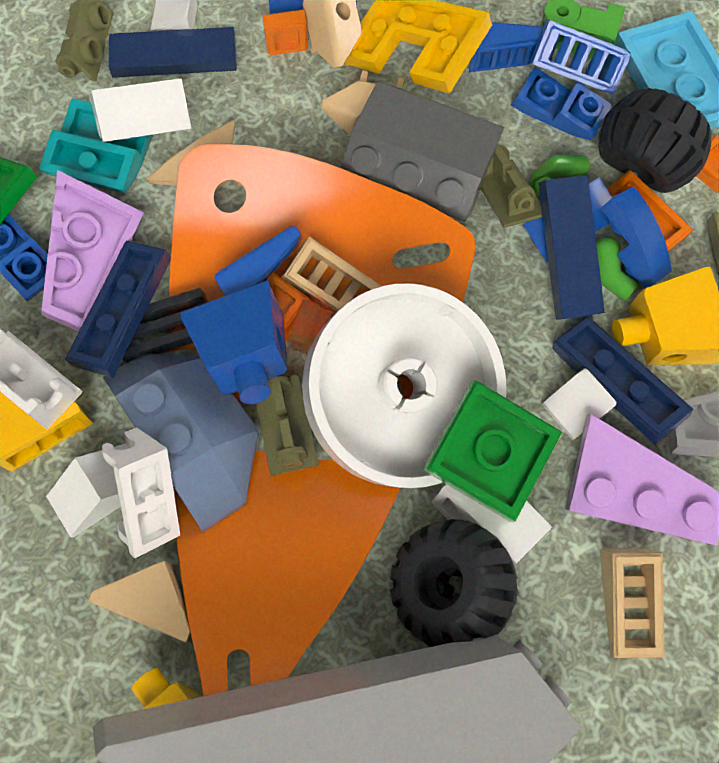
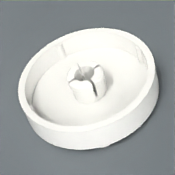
(353, 379)

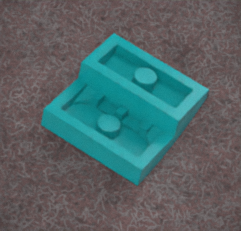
(85, 157)

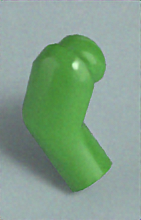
(557, 167)
(609, 265)

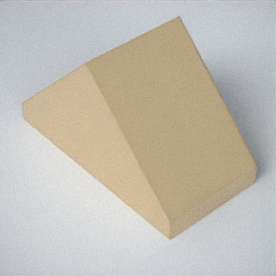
(150, 599)

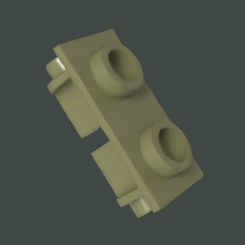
(88, 34)
(509, 191)
(286, 427)

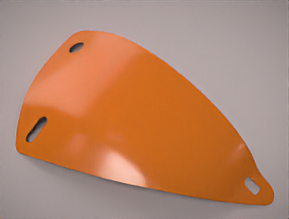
(290, 554)

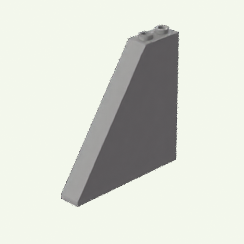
(411, 707)

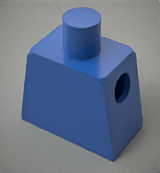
(240, 340)

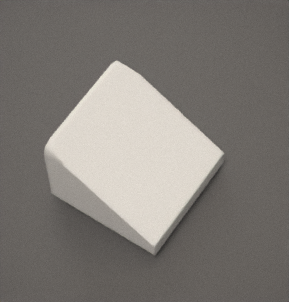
(174, 15)
(576, 399)

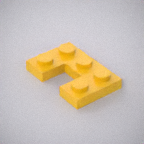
(443, 29)

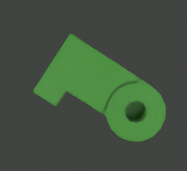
(585, 19)

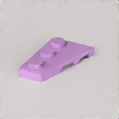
(83, 247)
(639, 488)

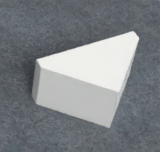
(85, 492)

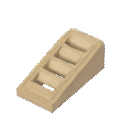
(326, 258)
(651, 580)

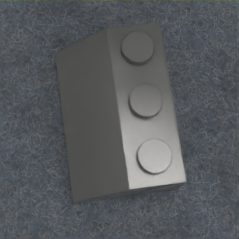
(422, 149)

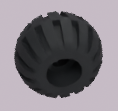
(656, 138)
(423, 589)

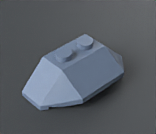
(204, 431)

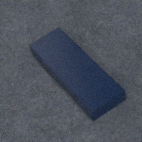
(172, 52)
(571, 247)
(118, 309)
(637, 391)

